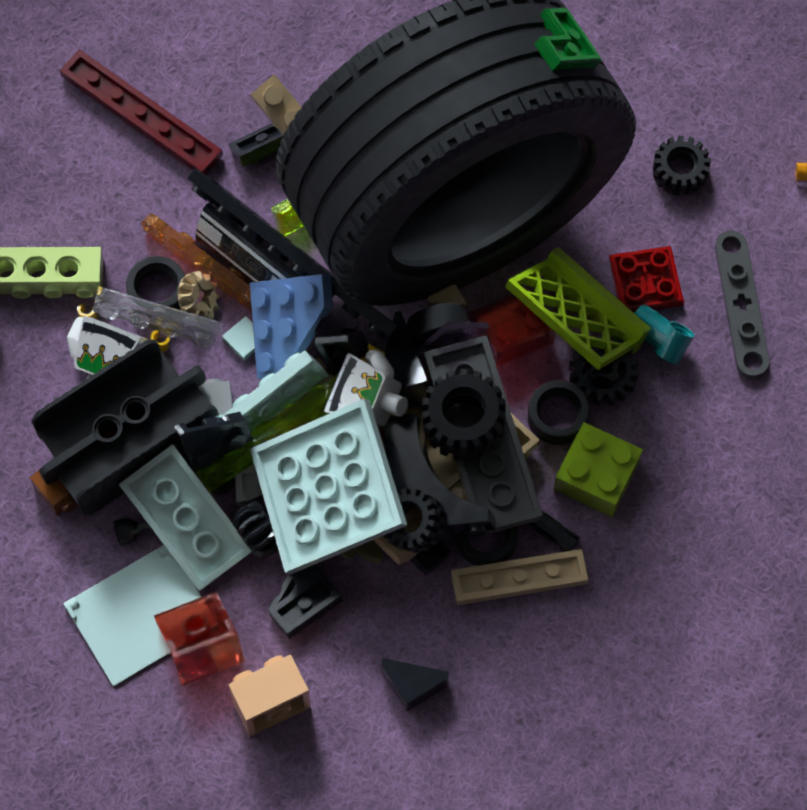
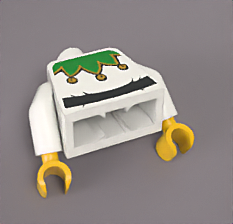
(97, 344)
(370, 380)

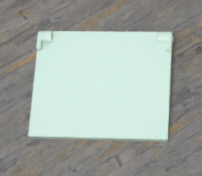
(120, 613)

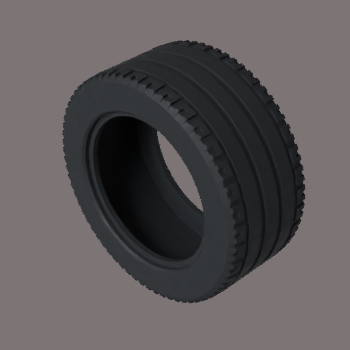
(449, 150)

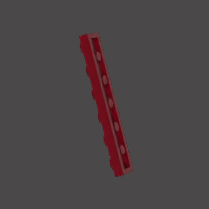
(141, 112)

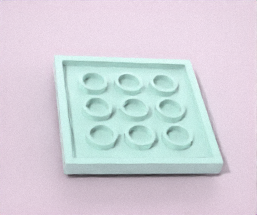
(328, 486)

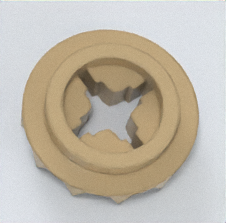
(189, 291)

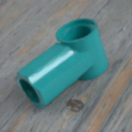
(667, 337)

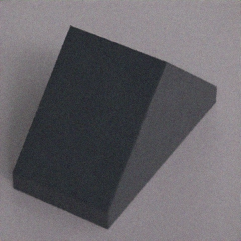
(413, 682)

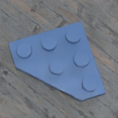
(286, 317)

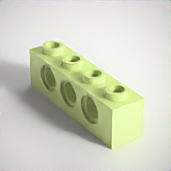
(55, 262)

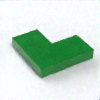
(569, 44)

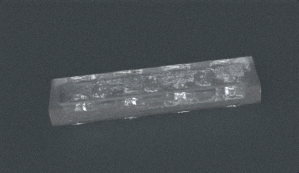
(155, 316)

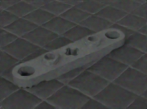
(744, 326)

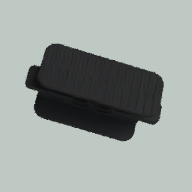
(105, 401)

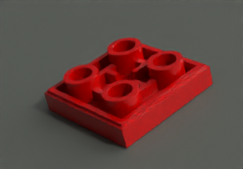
(646, 278)

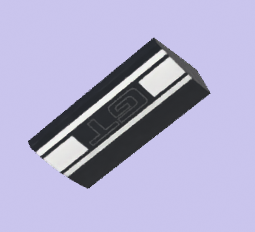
(237, 249)

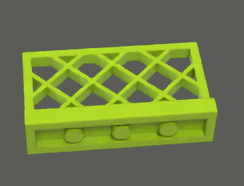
(587, 298)

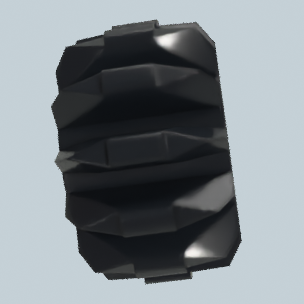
(255, 529)

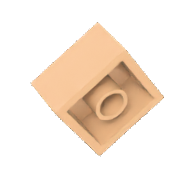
(269, 694)

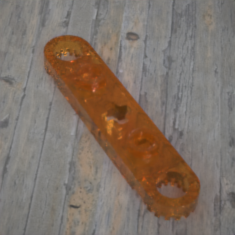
(185, 248)

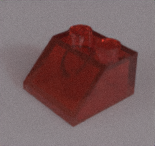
(512, 329)
(199, 638)

